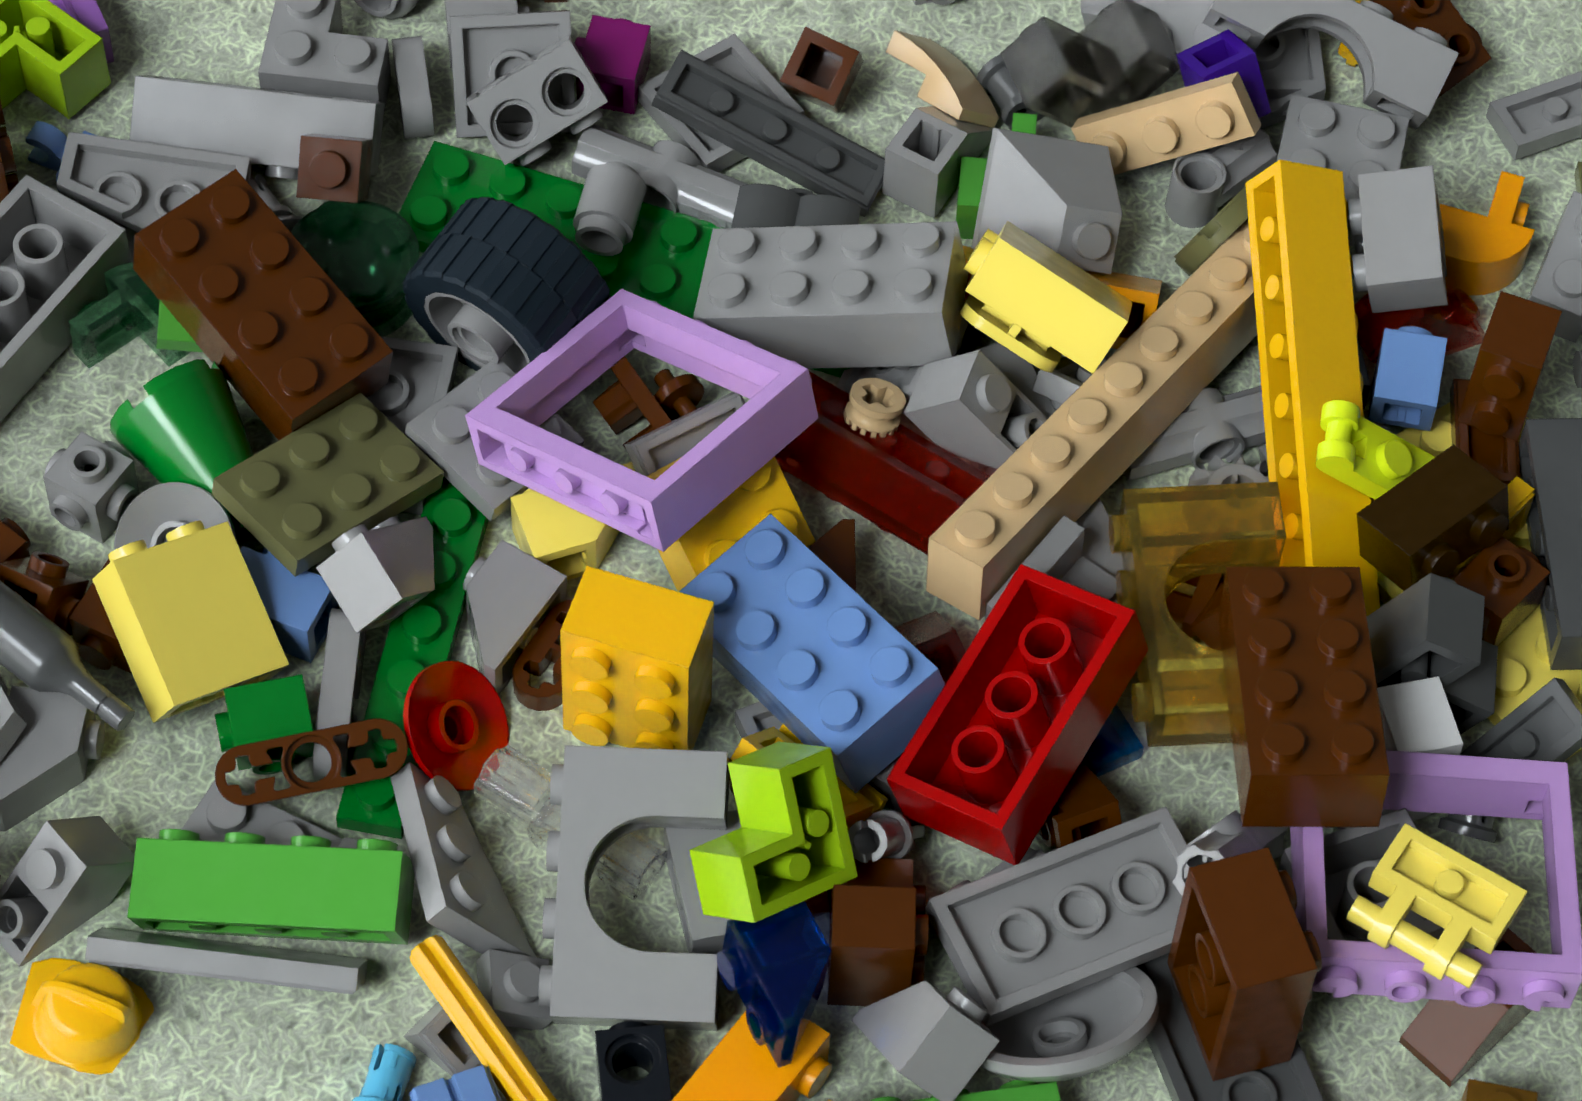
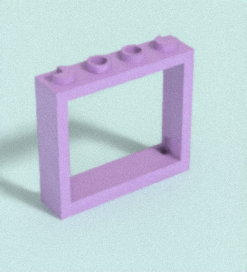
(650, 510)
(1465, 788)

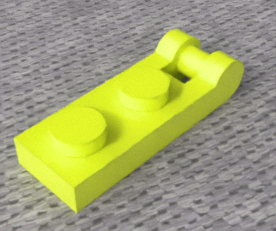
(1363, 452)

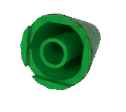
(185, 428)

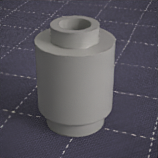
(608, 208)

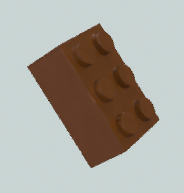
(1243, 962)

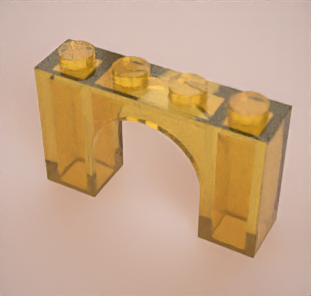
(1163, 542)

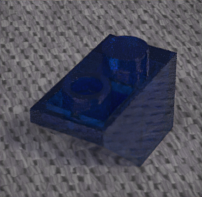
(778, 974)

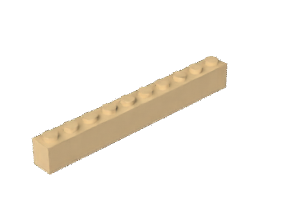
(1097, 430)

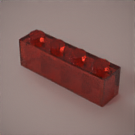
(892, 481)

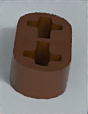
(536, 657)

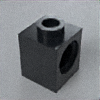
(628, 1046)

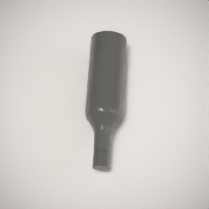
(51, 660)

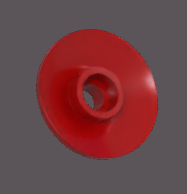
(453, 722)

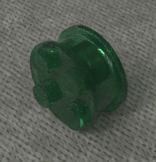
(366, 256)

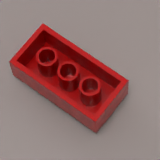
(1018, 714)

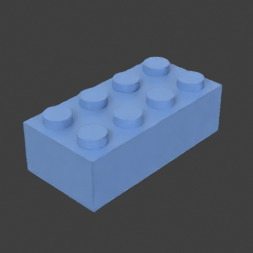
(816, 651)

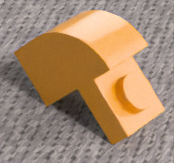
(1490, 250)

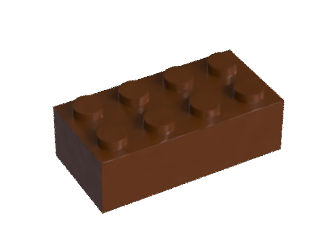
(260, 306)
(1302, 697)

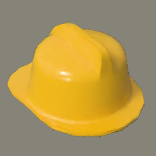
(80, 1015)

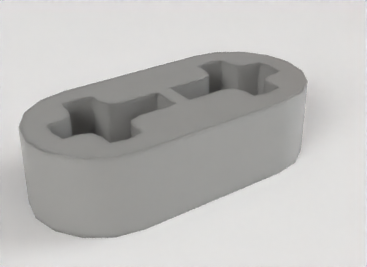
(413, 87)

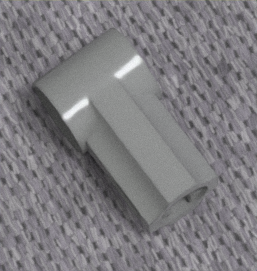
(1214, 176)

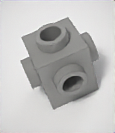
(90, 486)

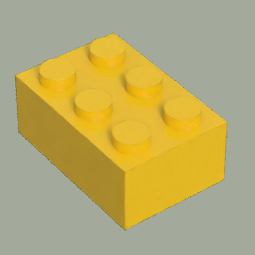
(635, 663)

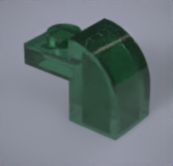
(118, 319)

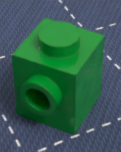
(265, 713)

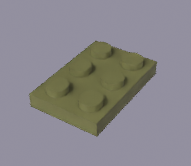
(325, 481)

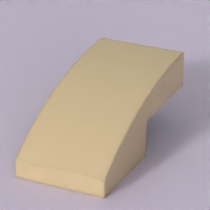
(947, 80)

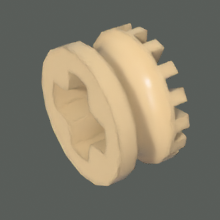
(874, 407)

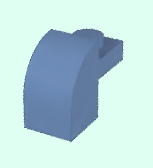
(296, 605)

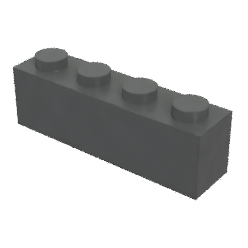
(1553, 466)

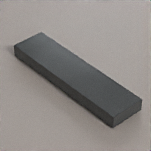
(769, 132)

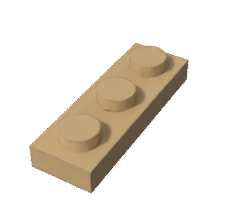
(1172, 123)

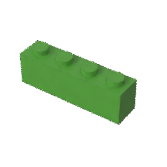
(272, 888)

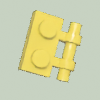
(1444, 889)

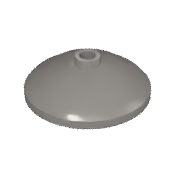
(1076, 1031)

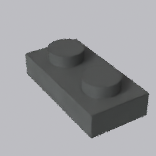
(1539, 729)

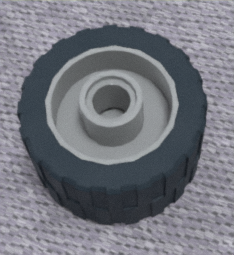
(501, 285)

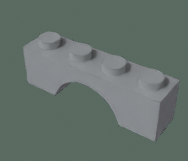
(1397, 64)

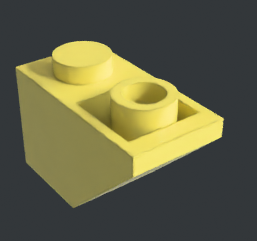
(559, 533)

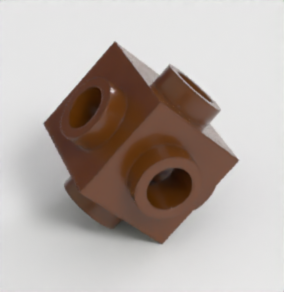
(46, 585)

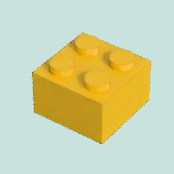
(731, 520)

